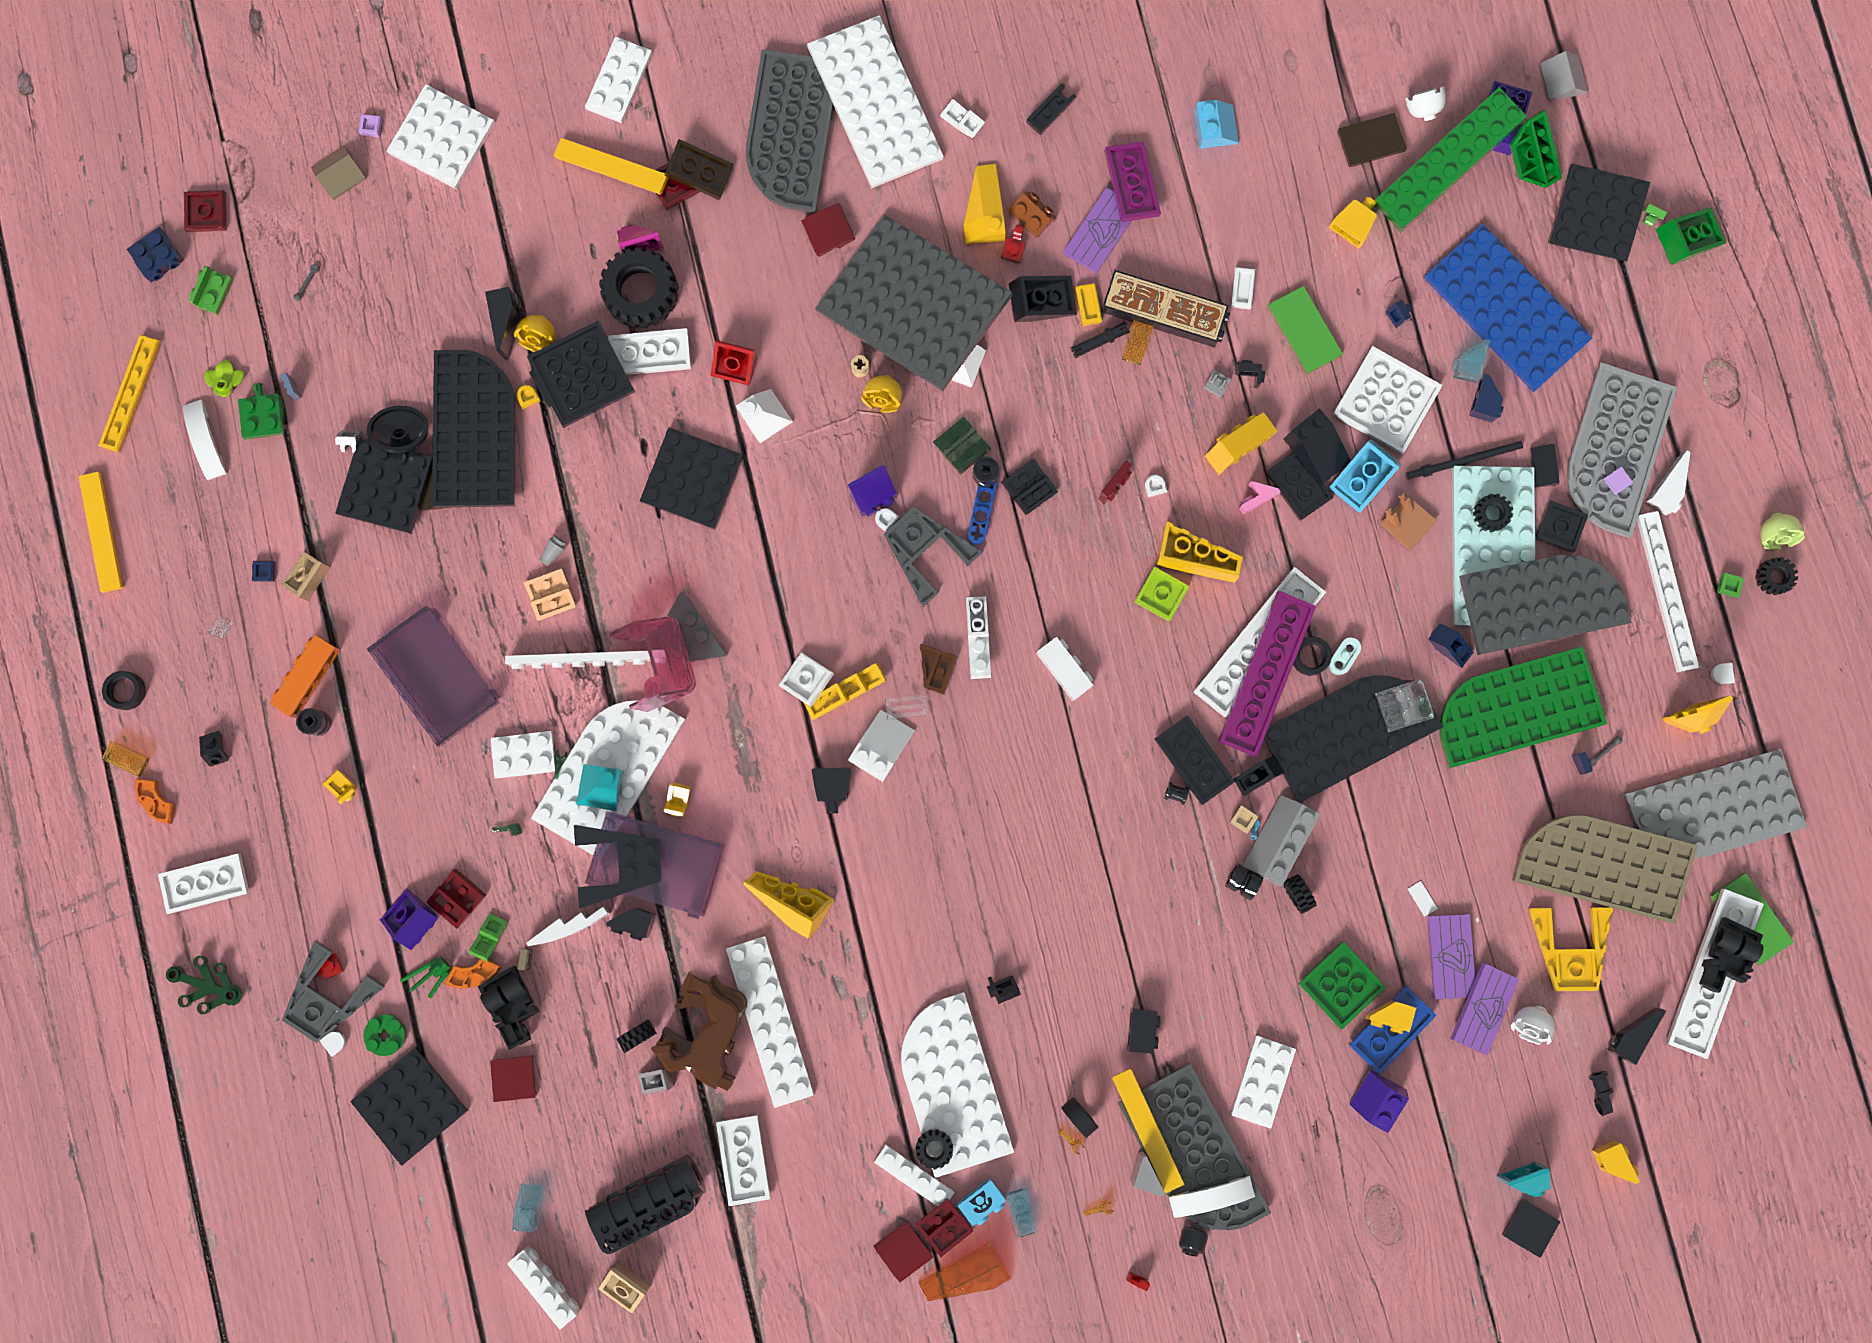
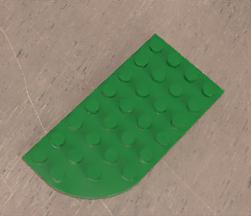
(1520, 707)

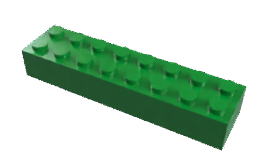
(1450, 159)

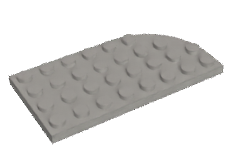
(1617, 429)
(1722, 805)

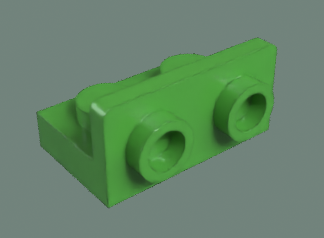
(210, 290)

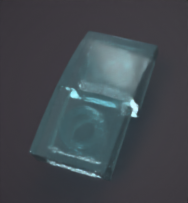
(1021, 1212)

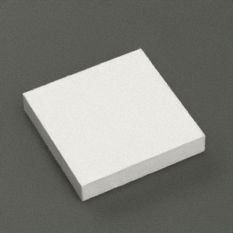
(806, 679)

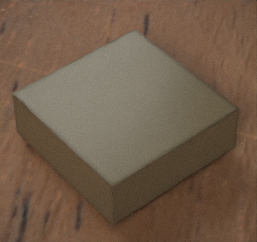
(525, 959)

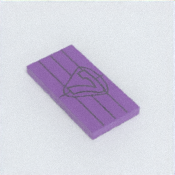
(1097, 233)
(1451, 955)
(1484, 1008)

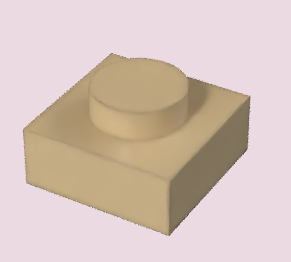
(1243, 819)

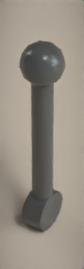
(314, 269)
(1618, 740)

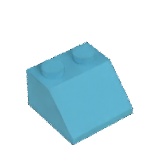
(1215, 124)

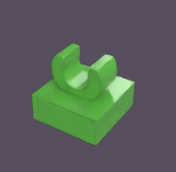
(1652, 214)

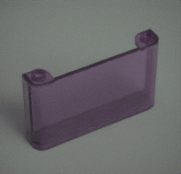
(433, 675)
(687, 865)

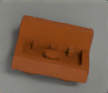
(1032, 213)

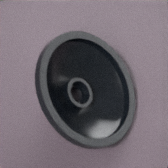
(397, 429)

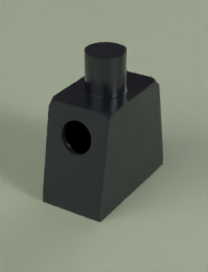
(831, 786)

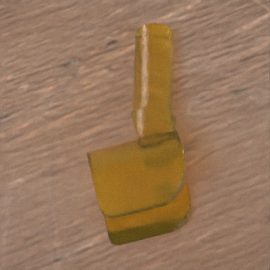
(1071, 1141)
(1099, 1209)

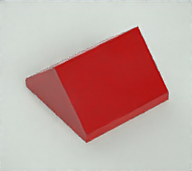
(733, 362)

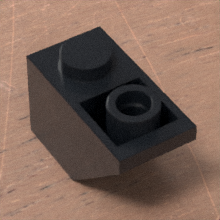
(635, 921)

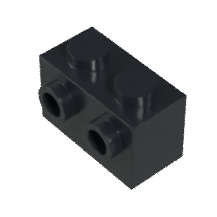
(1143, 1031)

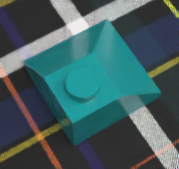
(600, 787)
(1530, 1179)

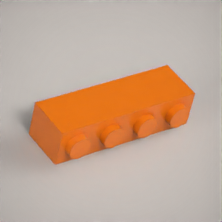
(304, 676)

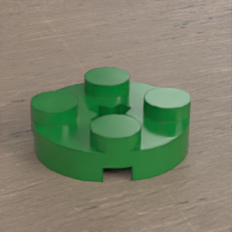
(393, 1026)

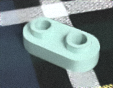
(1344, 657)

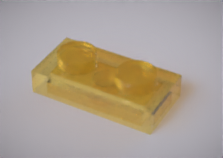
(1137, 342)
(125, 758)

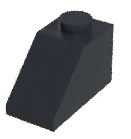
(1259, 775)

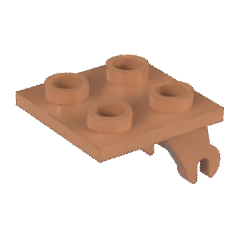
(1407, 521)

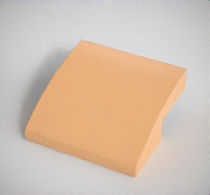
(550, 594)

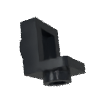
(1248, 368)
(212, 749)
(1003, 989)

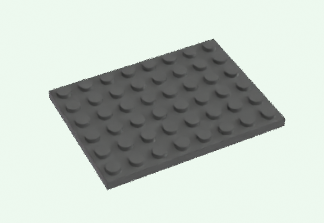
(913, 302)

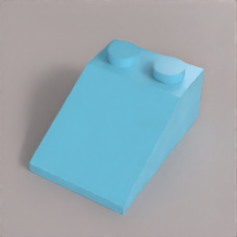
(1365, 475)

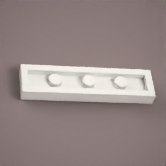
(913, 1176)

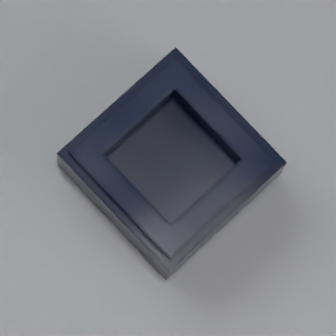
(263, 571)
(1582, 763)

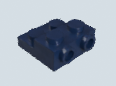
(155, 255)

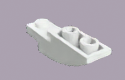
(978, 637)

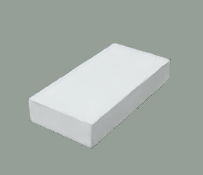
(1243, 288)

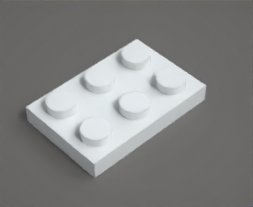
(523, 754)

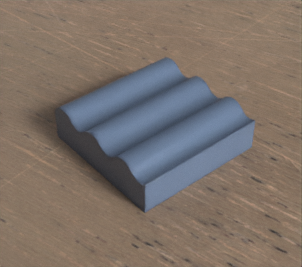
(290, 385)

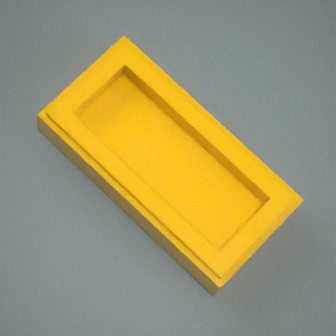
(1088, 304)

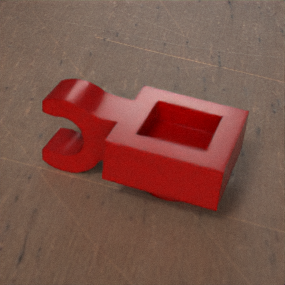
(1013, 247)
(330, 968)

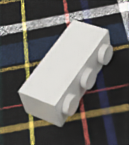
(1065, 668)

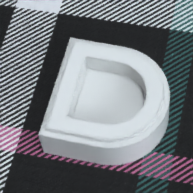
(1155, 486)
(886, 518)
(1723, 674)
(334, 1042)

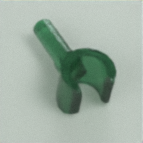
(560, 761)
(514, 829)

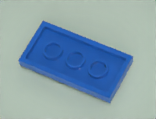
(1380, 1045)

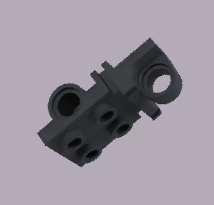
(1732, 955)
(509, 1004)

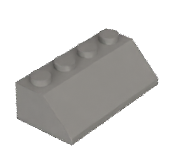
(1281, 840)

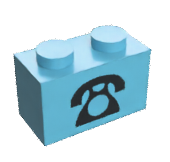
(982, 1202)

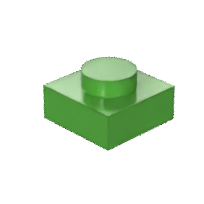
(1730, 585)

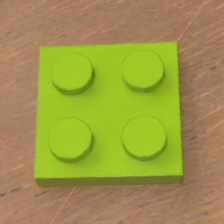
(1161, 594)

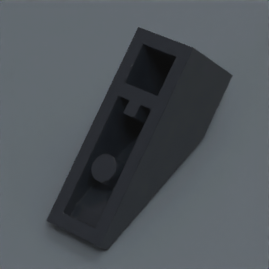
(1632, 1040)

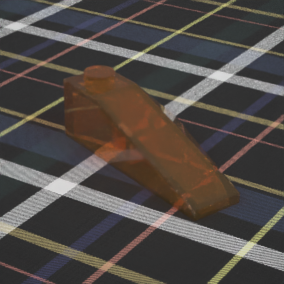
(969, 1274)

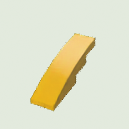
(847, 690)

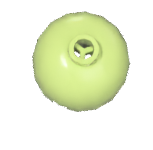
(1781, 530)

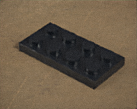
(1194, 760)

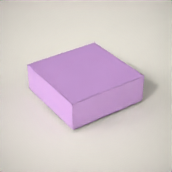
(370, 125)
(1618, 480)

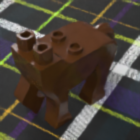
(707, 1052)

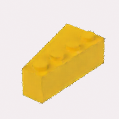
(1196, 555)

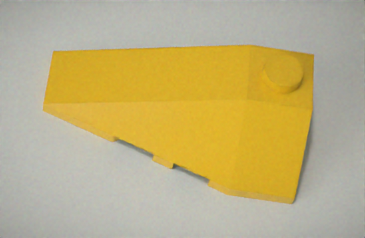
(984, 212)
(1700, 715)
(797, 907)

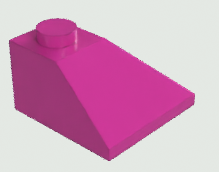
(637, 236)

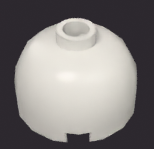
(1427, 103)
(1534, 1024)

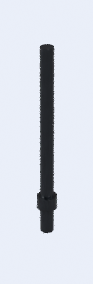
(1428, 470)

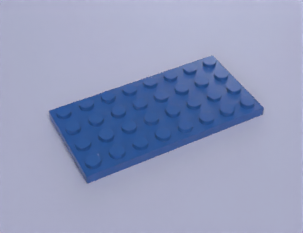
(1508, 307)

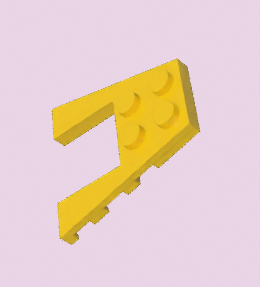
(1573, 967)

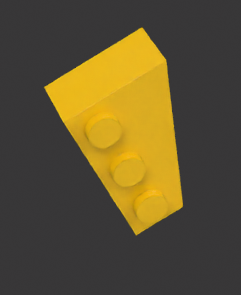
(1240, 442)

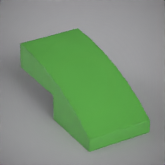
(488, 937)

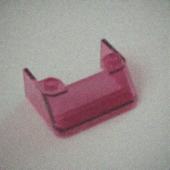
(668, 658)

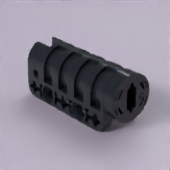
(643, 1201)

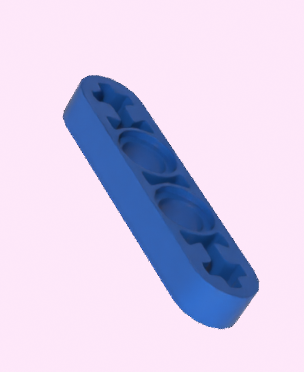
(981, 506)

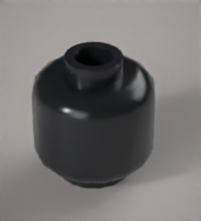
(1193, 1240)

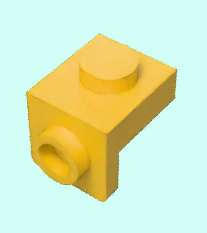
(340, 786)
(677, 799)

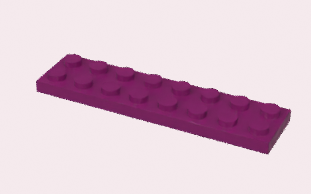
(1266, 673)

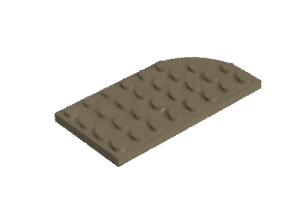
(1608, 865)

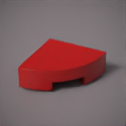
(1138, 1281)

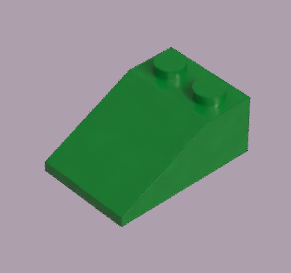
(1690, 235)

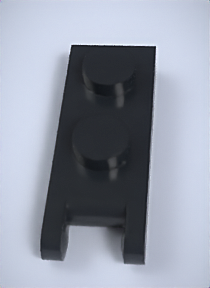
(1050, 110)

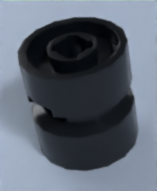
(985, 472)
(313, 722)
(1241, 880)

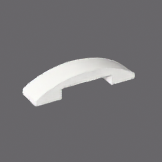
(202, 440)
(1212, 1198)

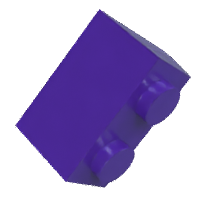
(408, 919)
(1379, 1101)

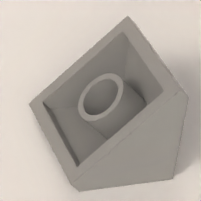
(1563, 76)
(1144, 1177)

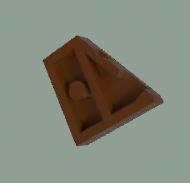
(937, 668)

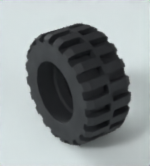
(639, 262)

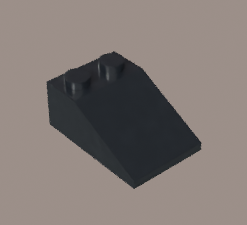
(1042, 298)
(504, 317)
(1318, 446)

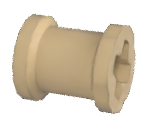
(855, 363)

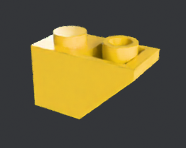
(1393, 1014)
(1615, 1161)

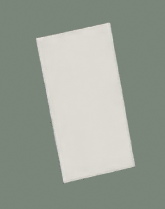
(1422, 898)

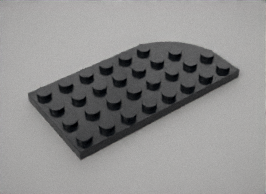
(472, 432)
(1339, 736)

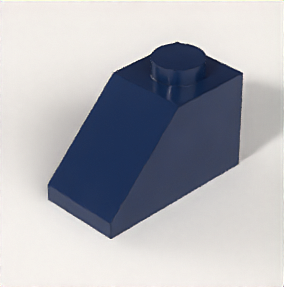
(1487, 400)
(1451, 644)

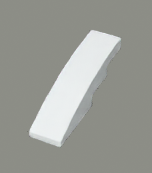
(562, 929)

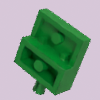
(261, 414)

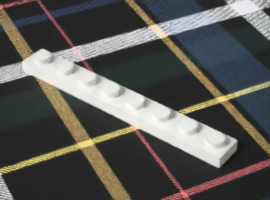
(1667, 592)
(577, 659)

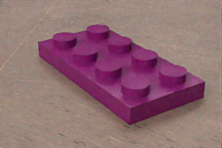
(1132, 181)

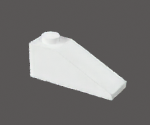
(1671, 488)

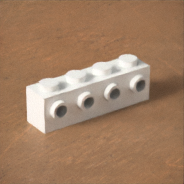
(544, 1287)

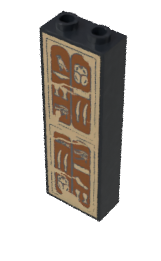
(1166, 308)

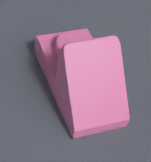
(1262, 494)

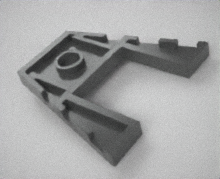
(912, 537)
(315, 1013)

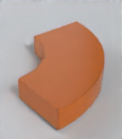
(152, 800)
(472, 976)

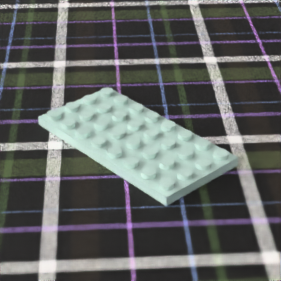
(1484, 550)

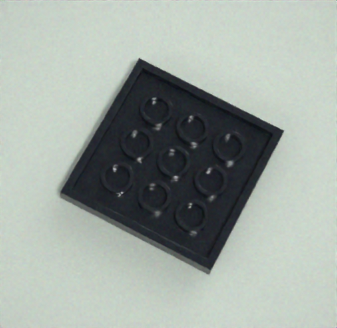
(1599, 212)
(580, 374)
(691, 478)
(385, 487)
(409, 1106)

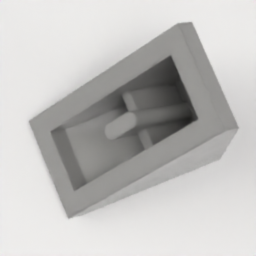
(655, 1080)

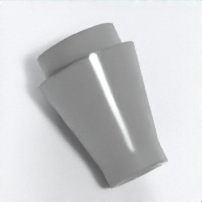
(553, 549)

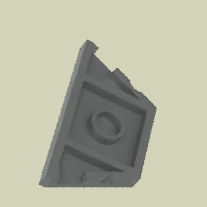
(696, 635)

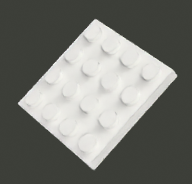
(441, 136)
(1387, 400)

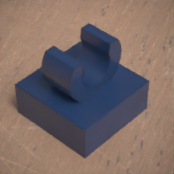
(1399, 313)

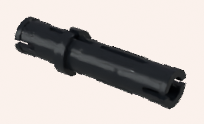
(1108, 335)

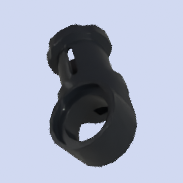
(1603, 1089)

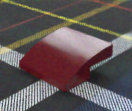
(828, 229)
(456, 898)
(944, 1227)
(903, 1251)

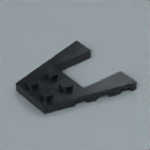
(637, 863)

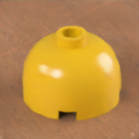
(535, 332)
(882, 393)

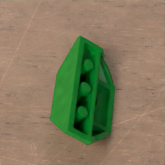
(1535, 152)

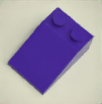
(872, 491)

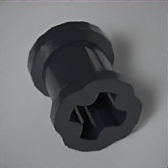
(1176, 793)

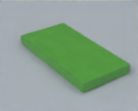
(1305, 330)
(1774, 934)

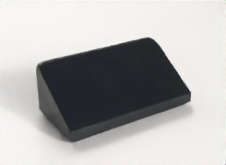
(1545, 465)

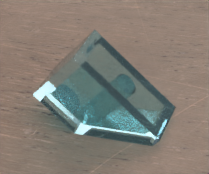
(1471, 363)
(527, 1208)

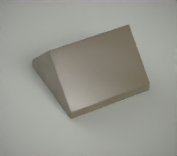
(338, 173)

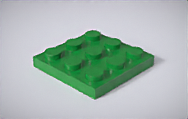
(1342, 985)

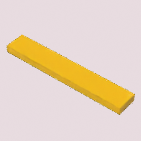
(611, 166)
(129, 393)
(100, 532)
(1147, 1130)

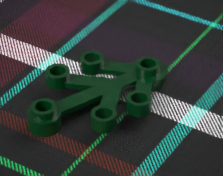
(206, 986)

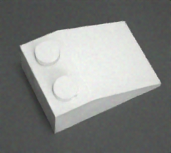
(881, 746)

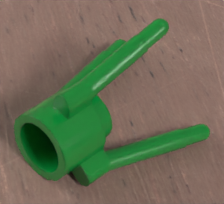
(437, 968)

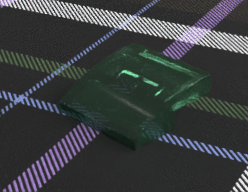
(962, 445)

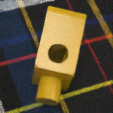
(1355, 221)

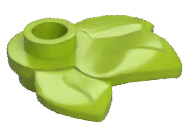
(223, 376)

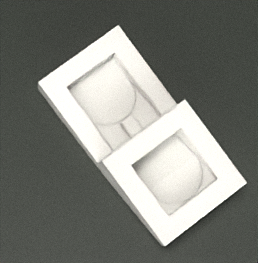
(961, 119)

